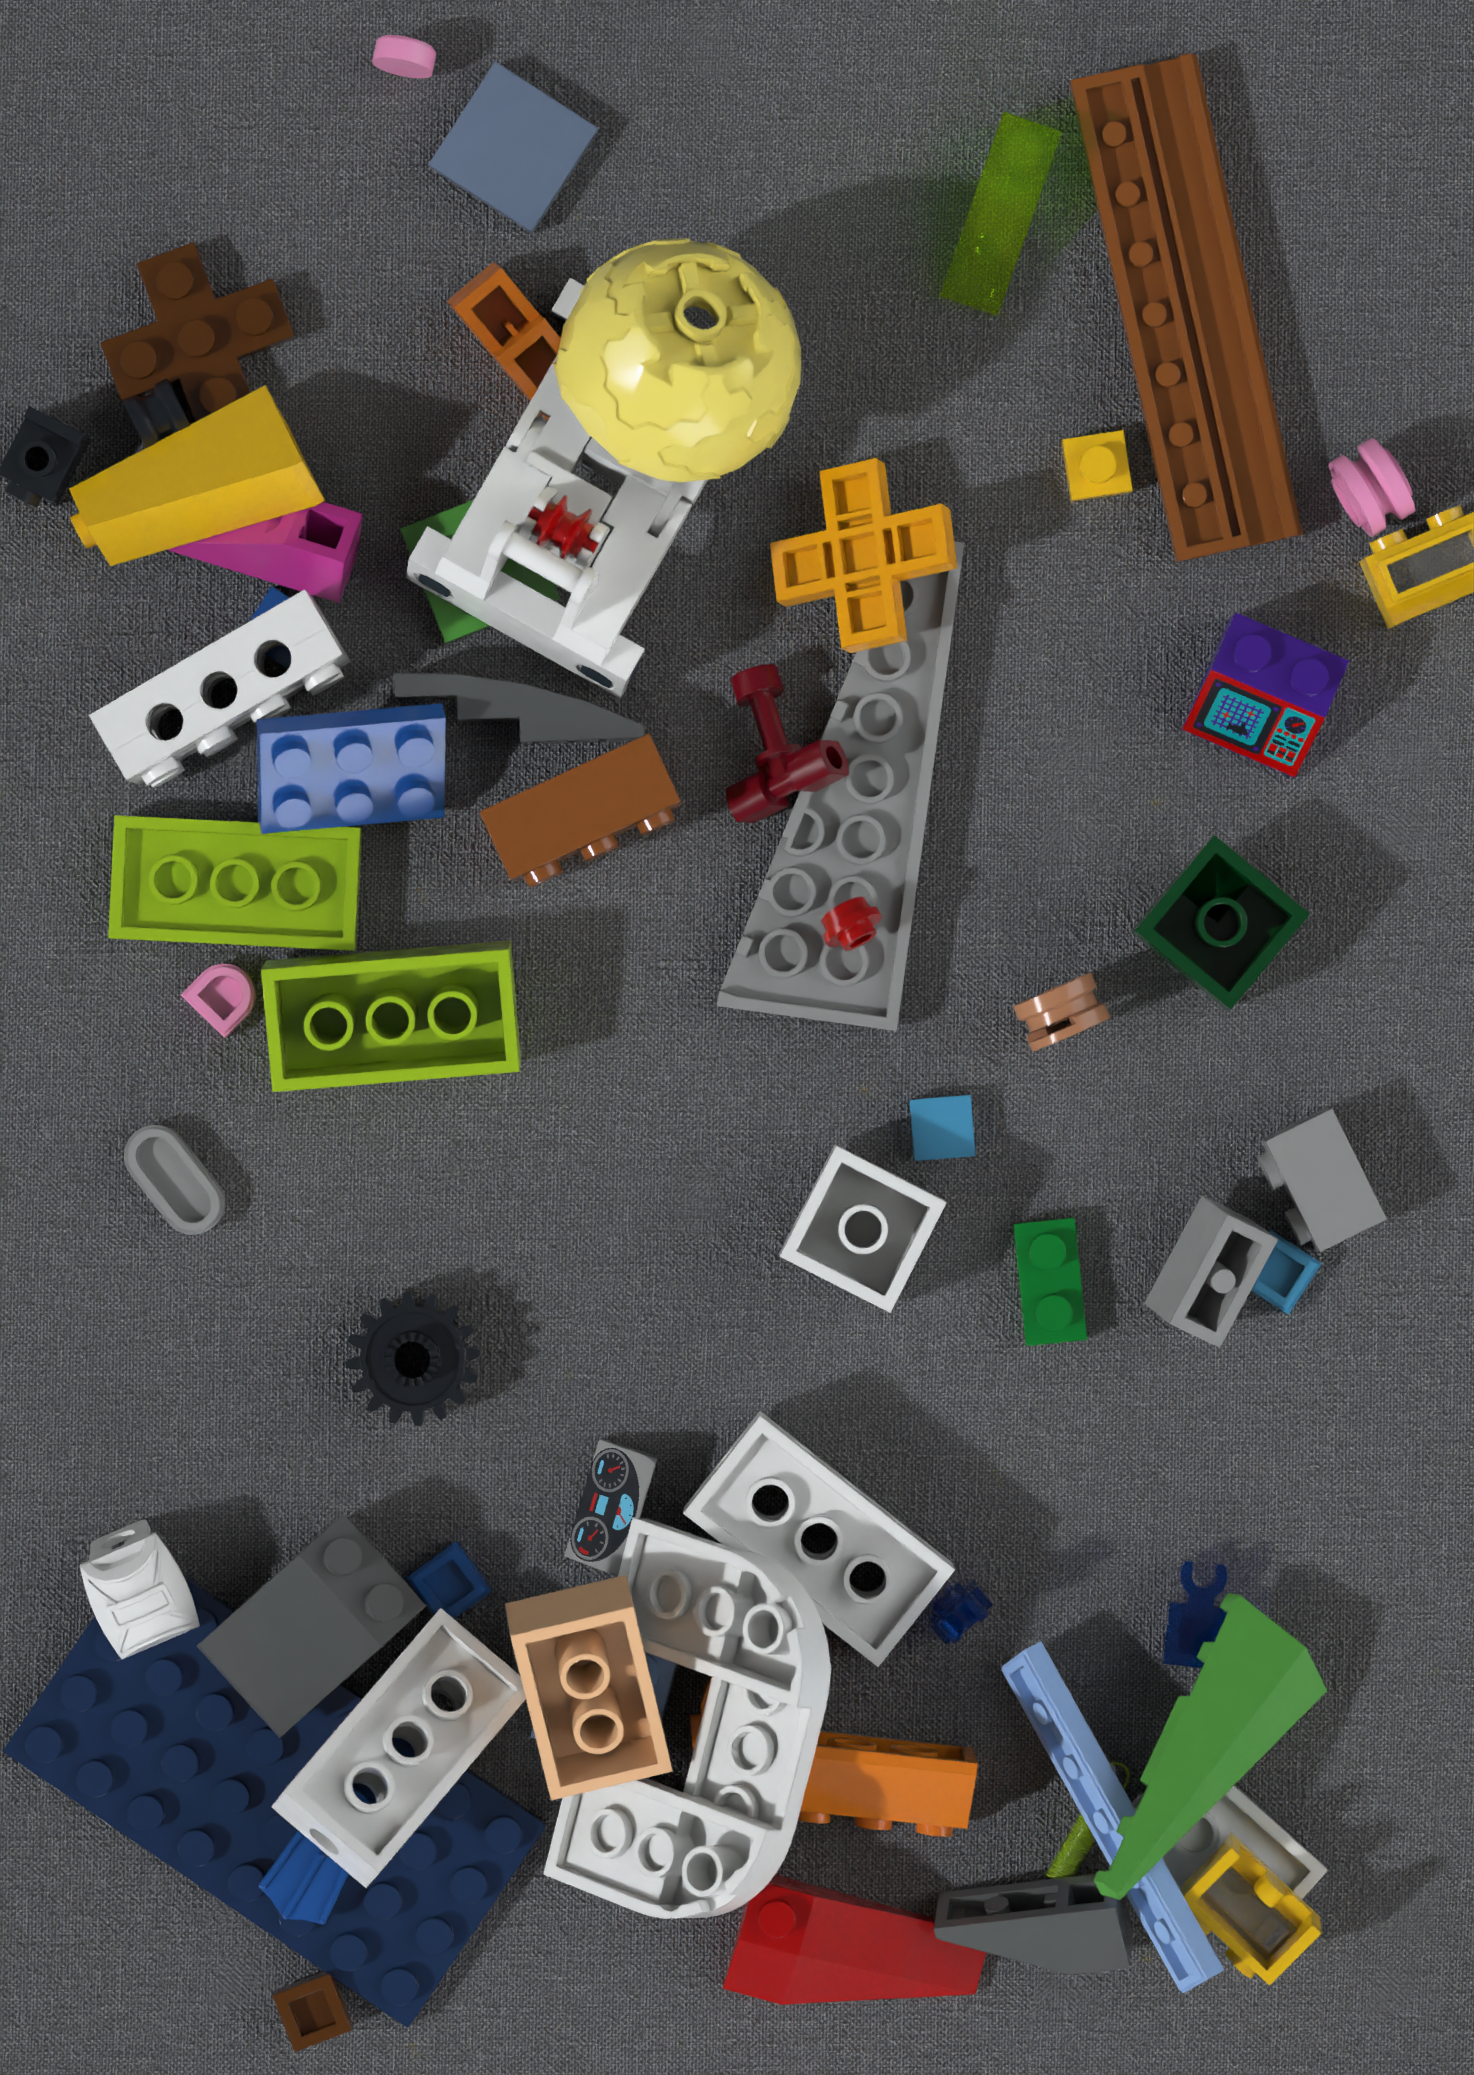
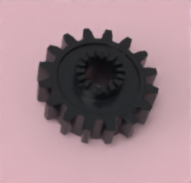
(405, 1390)

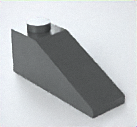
(1041, 1923)

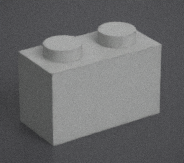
(1321, 1181)
(1210, 1271)

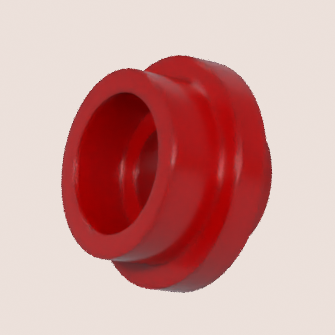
(851, 924)

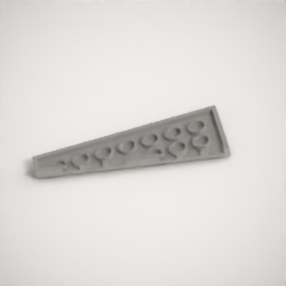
(856, 835)

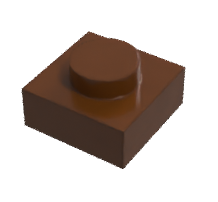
(312, 2010)

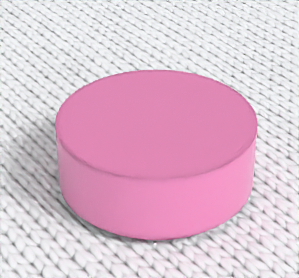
(404, 56)

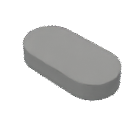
(174, 1179)

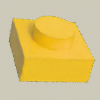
(1096, 466)

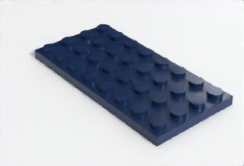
(193, 1779)

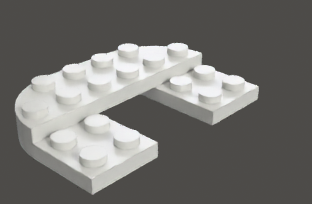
(754, 1746)

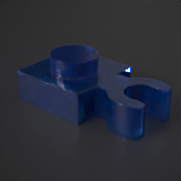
(958, 1610)
(1195, 1620)

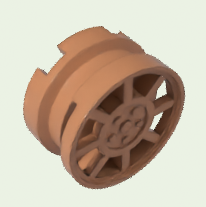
(1066, 1001)

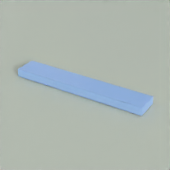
(1103, 1805)

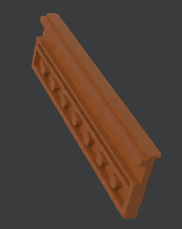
(1185, 307)

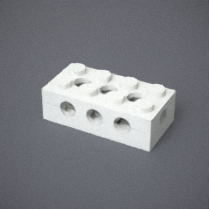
(133, 720)
(819, 1494)
(361, 1749)

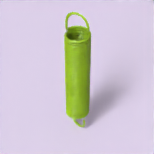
(1075, 1845)

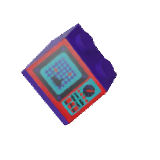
(1264, 694)

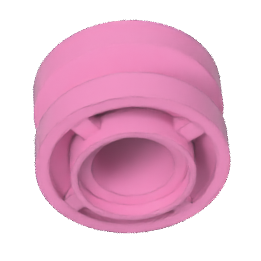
(1372, 487)

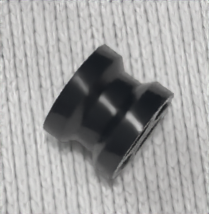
(157, 413)

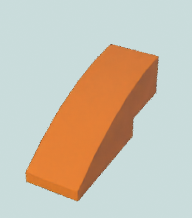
(508, 327)

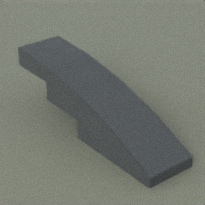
(542, 714)

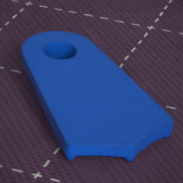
(305, 1879)

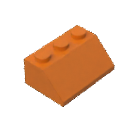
(890, 1782)

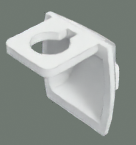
(137, 1590)

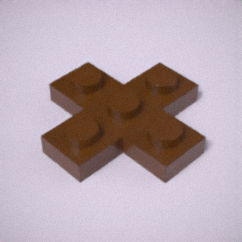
(196, 334)

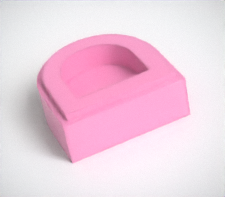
(222, 996)

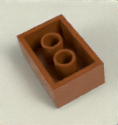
(582, 811)

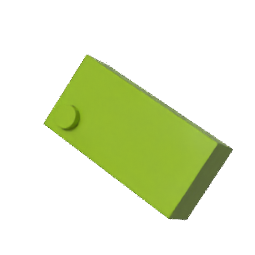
(391, 1016)

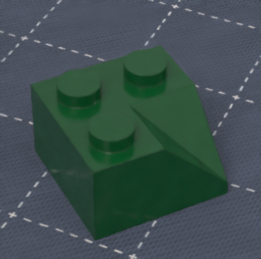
(1220, 923)

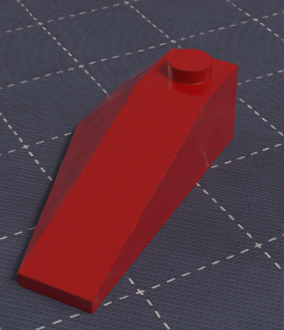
(835, 1947)

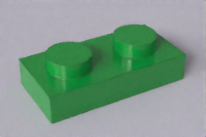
(1049, 1281)

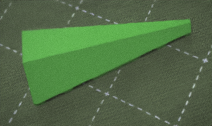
(1242, 1703)

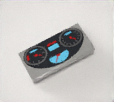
(609, 1501)

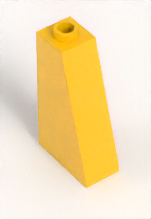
(197, 483)

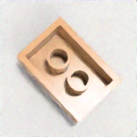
(588, 1687)

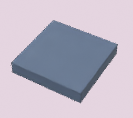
(513, 147)

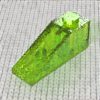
(1000, 213)

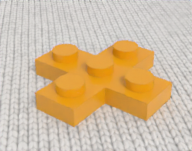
(863, 555)

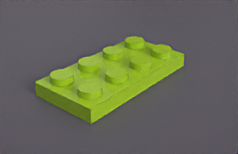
(234, 883)

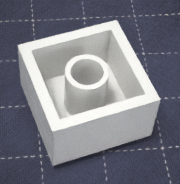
(862, 1228)

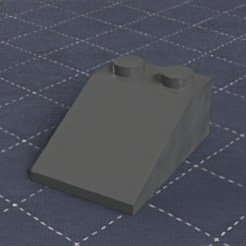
(311, 1625)

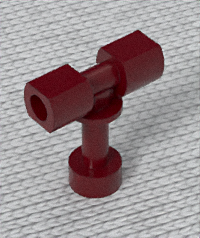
(783, 765)

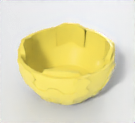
(675, 394)

